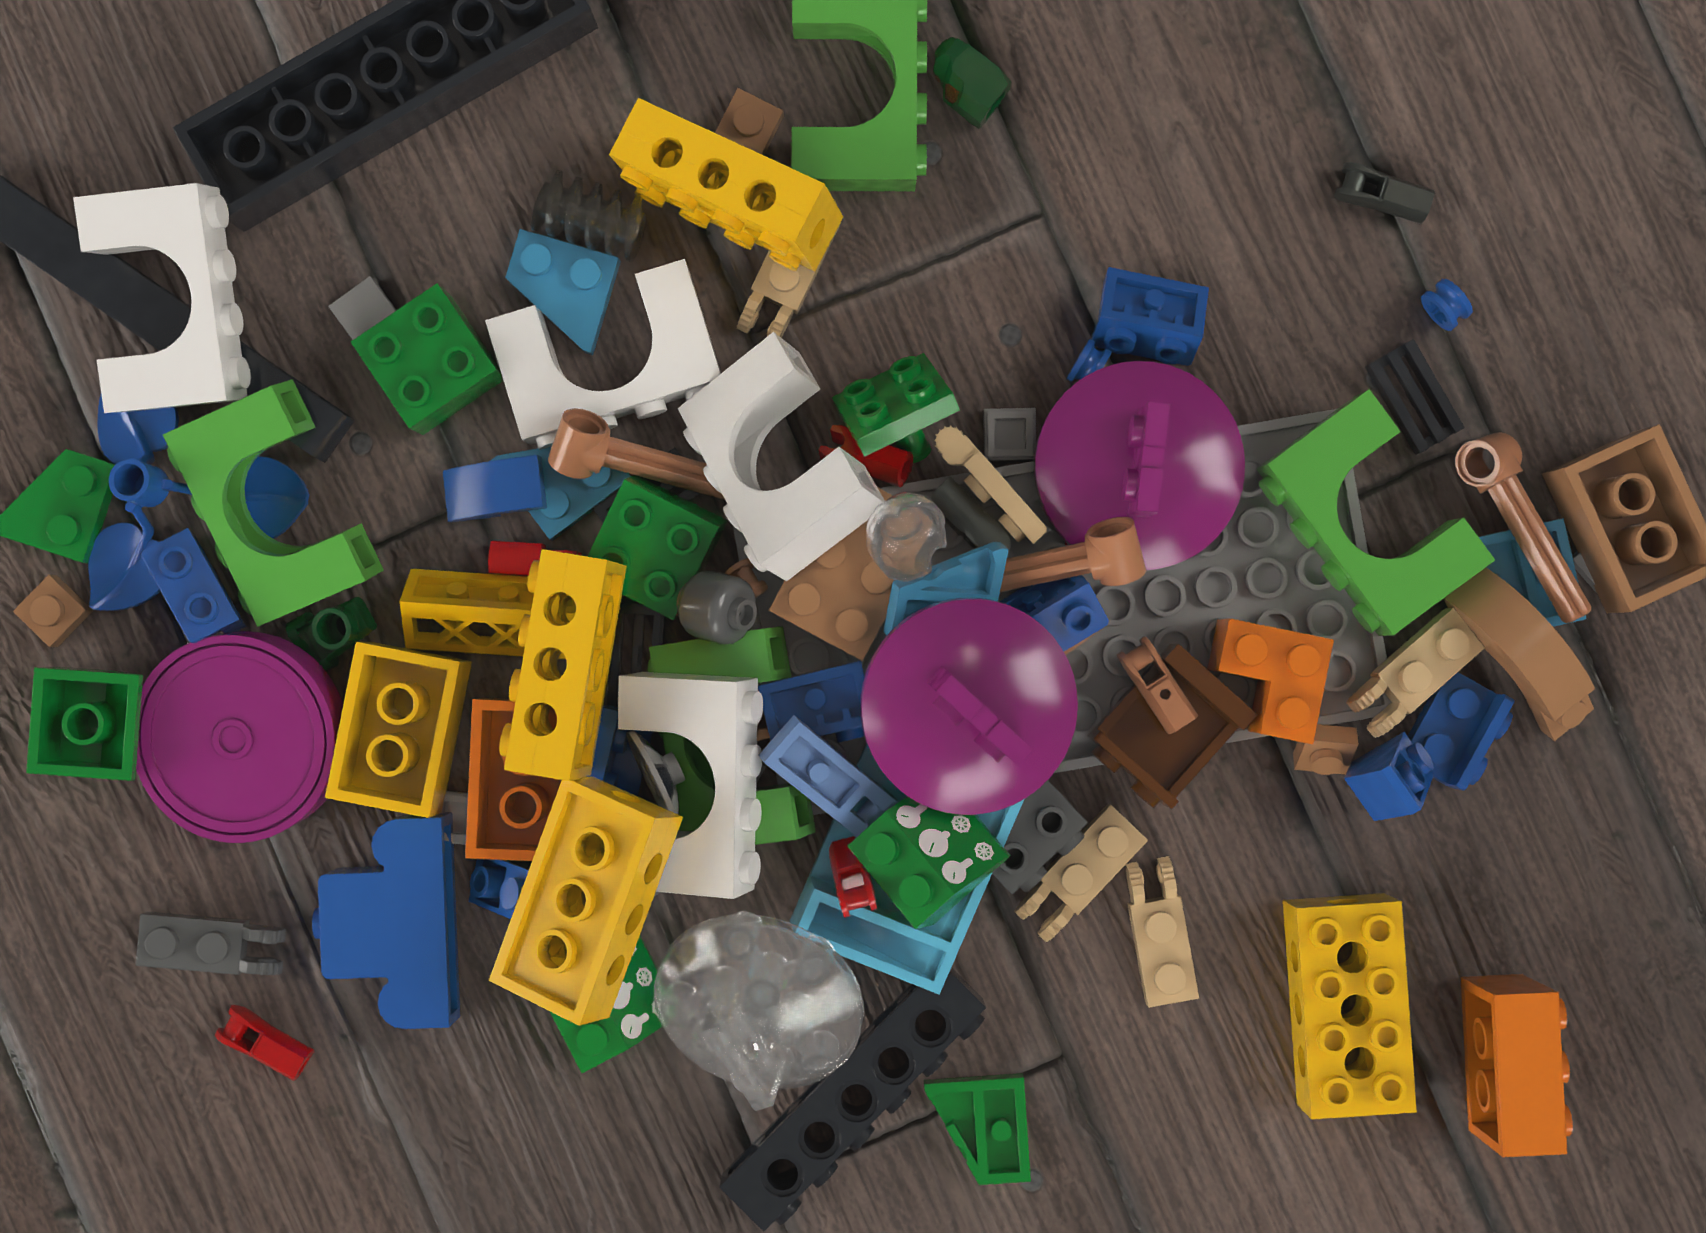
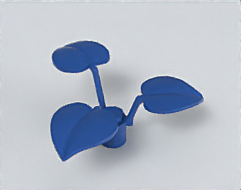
(128, 440)

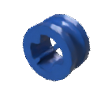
(1446, 304)
(1088, 361)

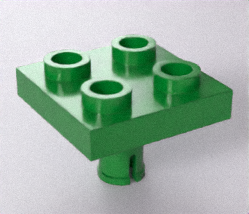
(896, 406)

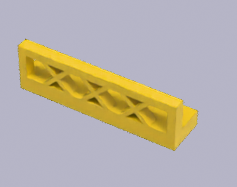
(465, 598)

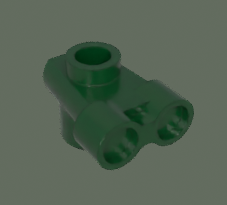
(325, 633)

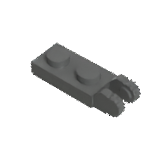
(205, 944)

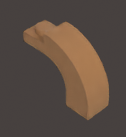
(1527, 649)

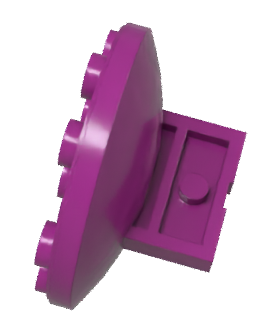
(1142, 448)
(969, 706)

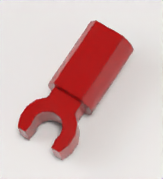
(887, 464)
(516, 557)

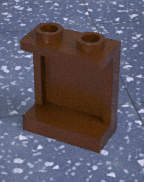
(1162, 761)

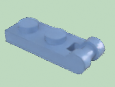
(826, 776)

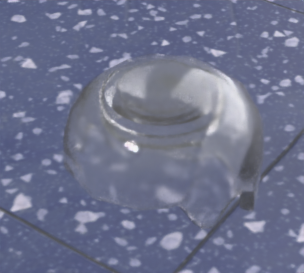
(905, 535)

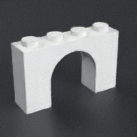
(190, 229)
(677, 367)
(727, 427)
(722, 721)

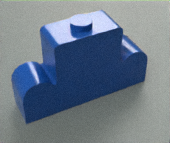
(397, 922)

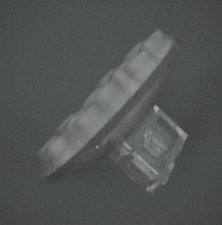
(759, 1003)

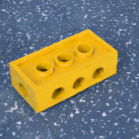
(726, 186)
(579, 693)
(585, 899)
(1379, 1022)

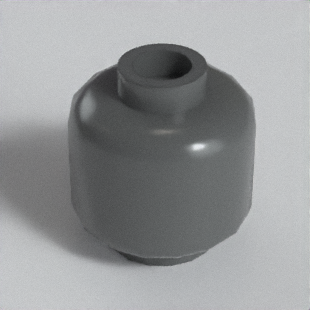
(716, 607)

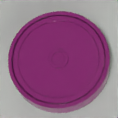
(238, 736)

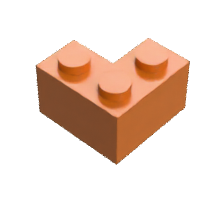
(1288, 670)

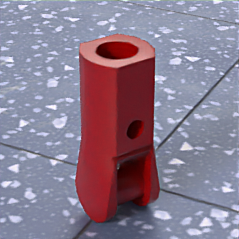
(850, 878)
(272, 1046)

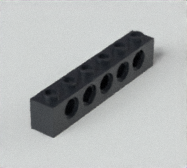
(773, 1199)

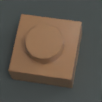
(750, 121)
(53, 611)
(1329, 753)

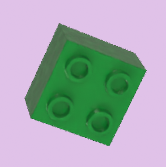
(428, 359)
(658, 540)

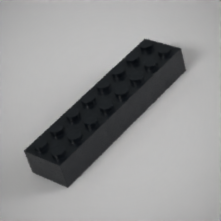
(366, 94)

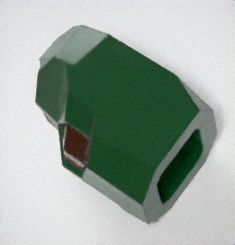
(969, 81)

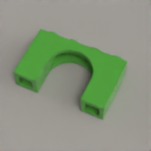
(884, 149)
(215, 460)
(1307, 484)
(759, 655)

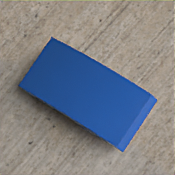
(494, 488)

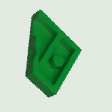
(62, 507)
(986, 1123)

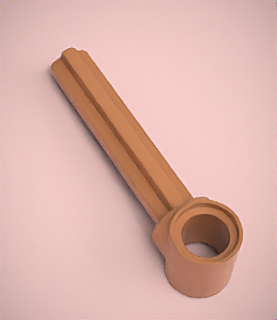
(586, 445)
(1522, 518)
(1109, 553)

